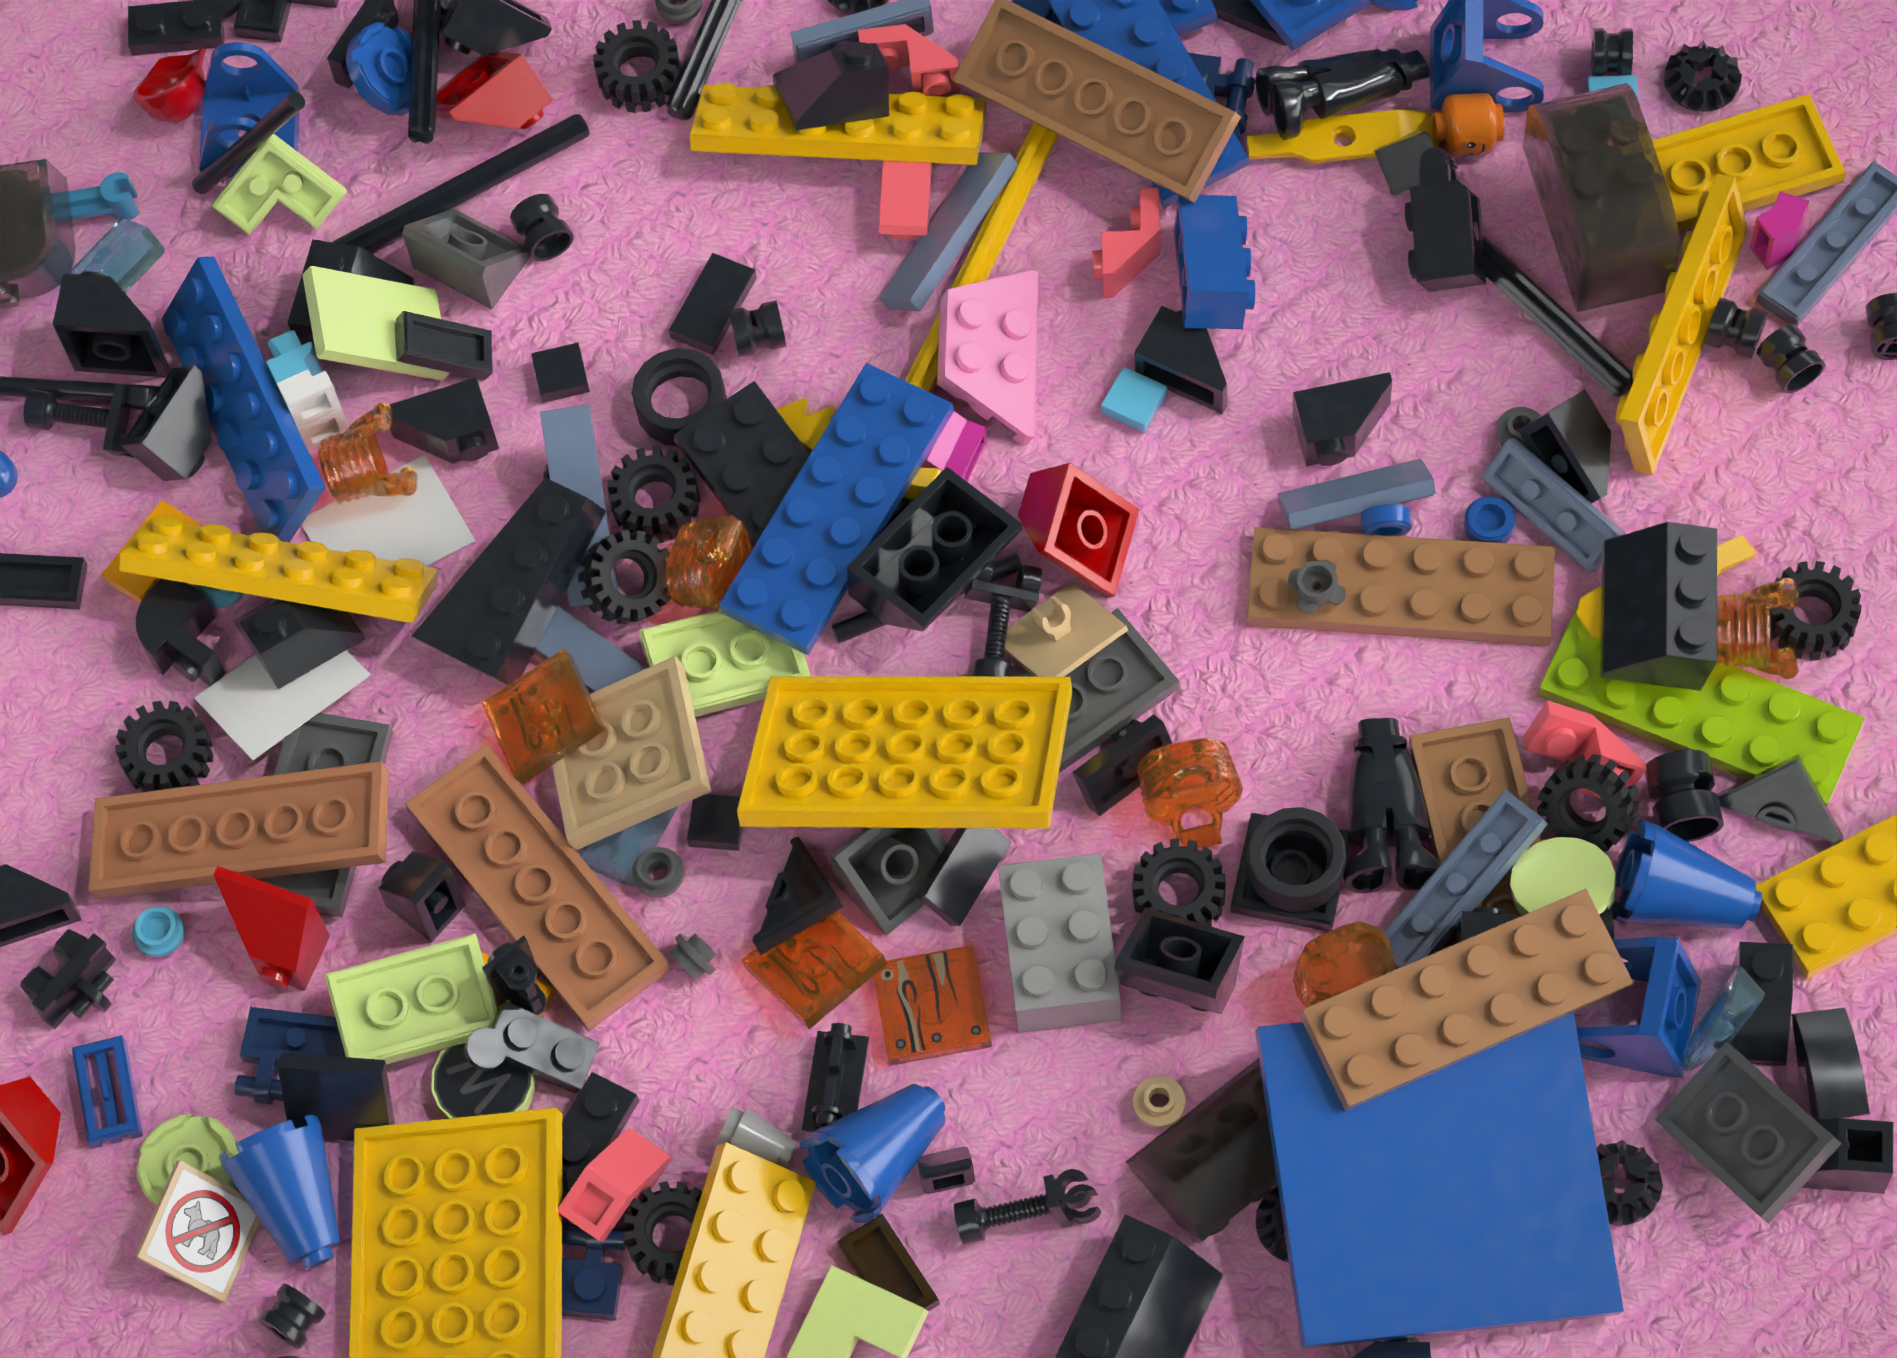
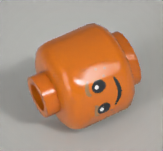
(1468, 124)

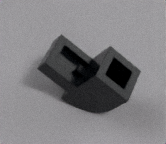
(168, 629)

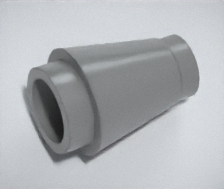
(757, 1137)

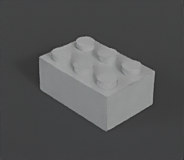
(1059, 943)

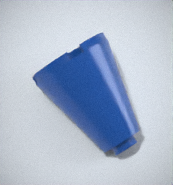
(1680, 884)
(873, 1149)
(289, 1188)

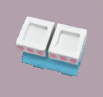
(305, 389)

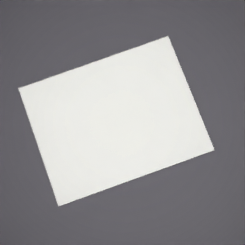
(395, 527)
(261, 714)

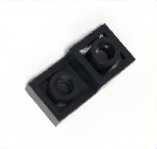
(1831, 1062)

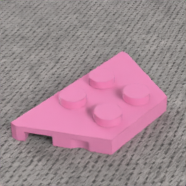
(992, 348)

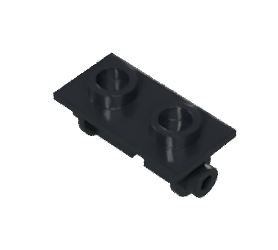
(512, 976)
(835, 1076)

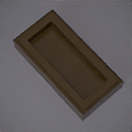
(883, 1261)

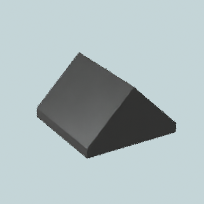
(465, 255)
(885, 871)

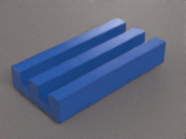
(115, 1130)

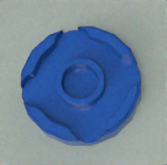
(381, 67)

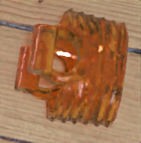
(356, 464)
(706, 560)
(1745, 628)
(1189, 778)
(1341, 961)

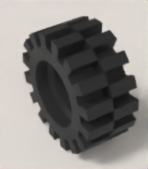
(631, 44)
(647, 470)
(598, 577)
(1822, 637)
(152, 726)
(1605, 783)
(1180, 860)
(644, 1218)

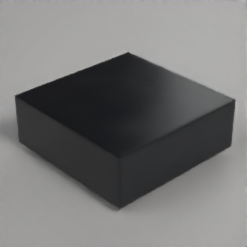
(560, 372)
(715, 823)

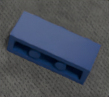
(1213, 262)

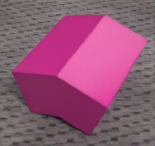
(1779, 230)
(958, 447)

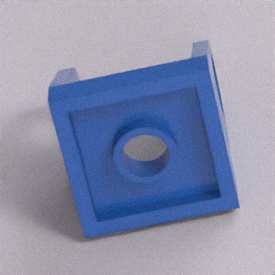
(1458, 56)
(240, 98)
(1667, 1013)

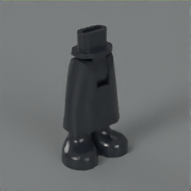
(1335, 84)
(1386, 811)

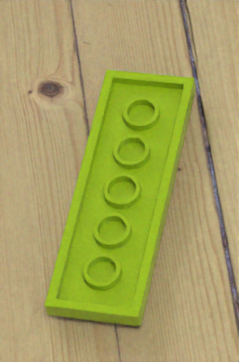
(1735, 717)

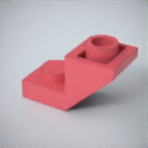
(929, 64)
(905, 199)
(1129, 252)
(1568, 732)
(612, 1182)

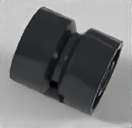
(1684, 794)

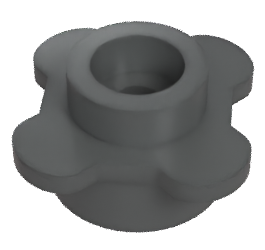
(1315, 572)

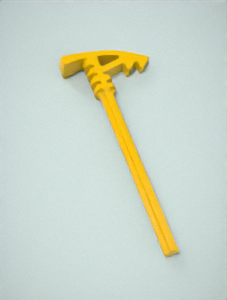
(974, 269)

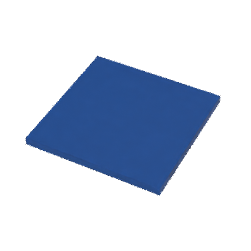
(1443, 1198)

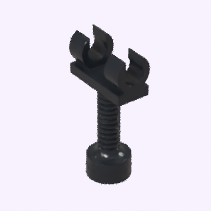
(43, 410)
(1002, 598)
(974, 1219)

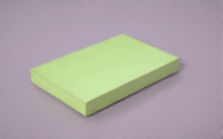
(357, 318)
(722, 659)
(412, 1001)

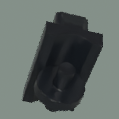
(76, 984)

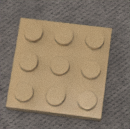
(640, 763)

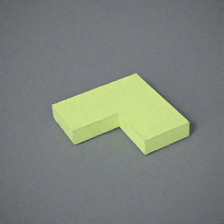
(274, 175)
(855, 1310)

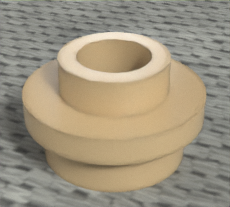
(1159, 1116)

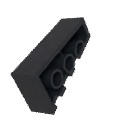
(515, 584)

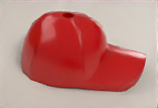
(173, 87)

